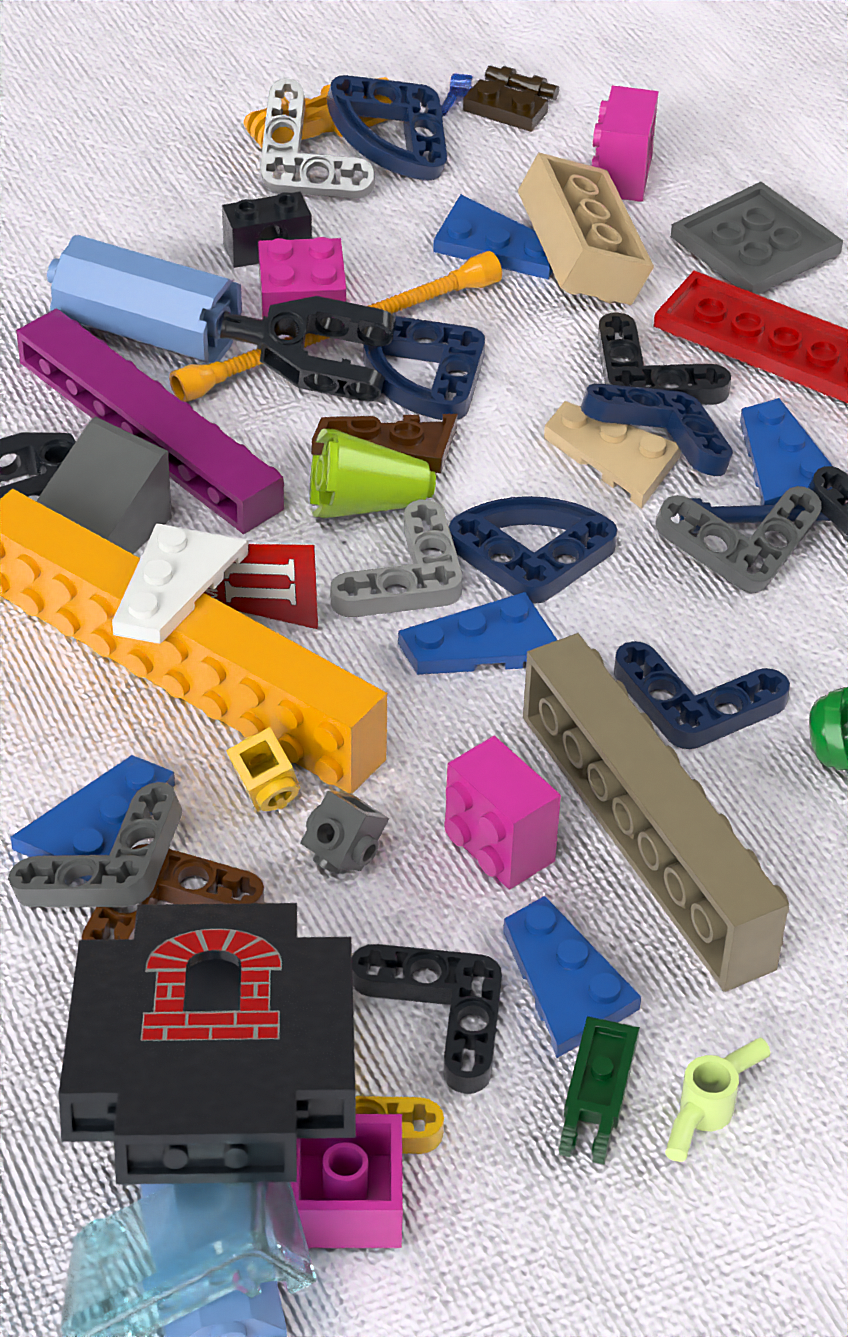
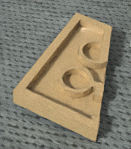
(619, 451)

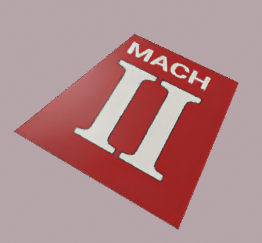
(273, 584)

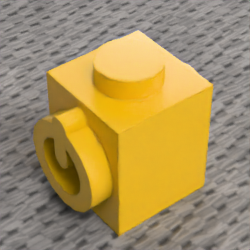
(264, 771)

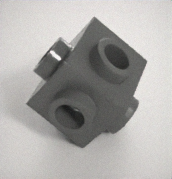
(343, 832)

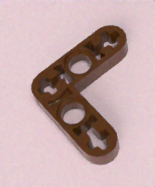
(168, 889)

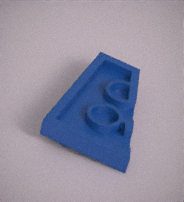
(478, 229)
(779, 450)
(477, 636)
(92, 816)
(565, 974)

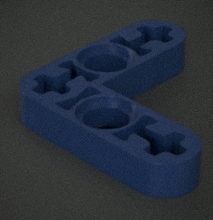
(674, 410)
(697, 709)

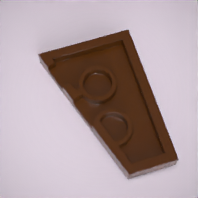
(411, 437)

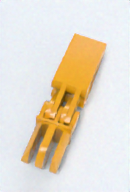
(316, 119)

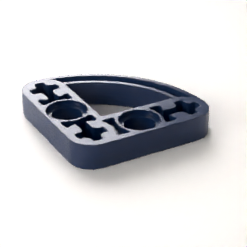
(404, 107)
(462, 353)
(531, 571)

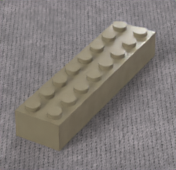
(655, 812)

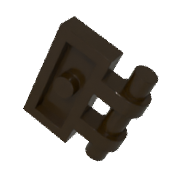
(501, 103)

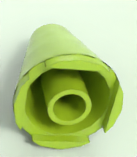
(364, 477)

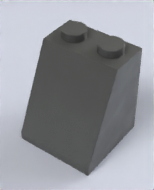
(112, 485)

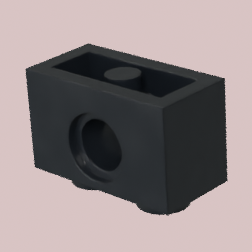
(262, 220)

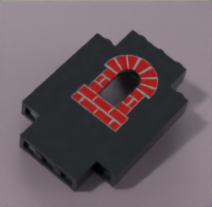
(217, 1088)

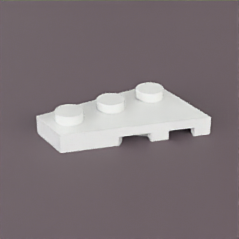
(171, 577)

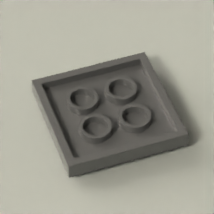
(756, 238)

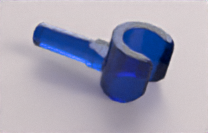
(459, 86)

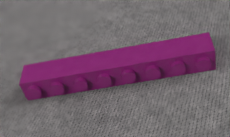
(113, 389)

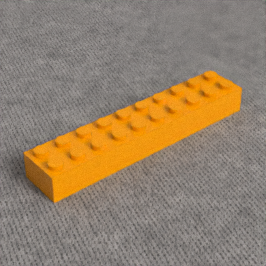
(211, 659)

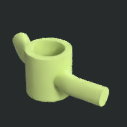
(710, 1094)

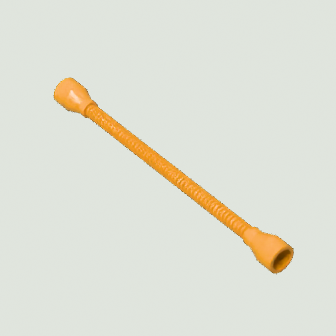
(477, 272)

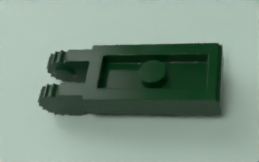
(599, 1083)

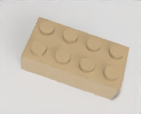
(585, 229)

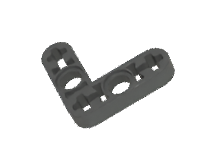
(740, 550)
(117, 878)

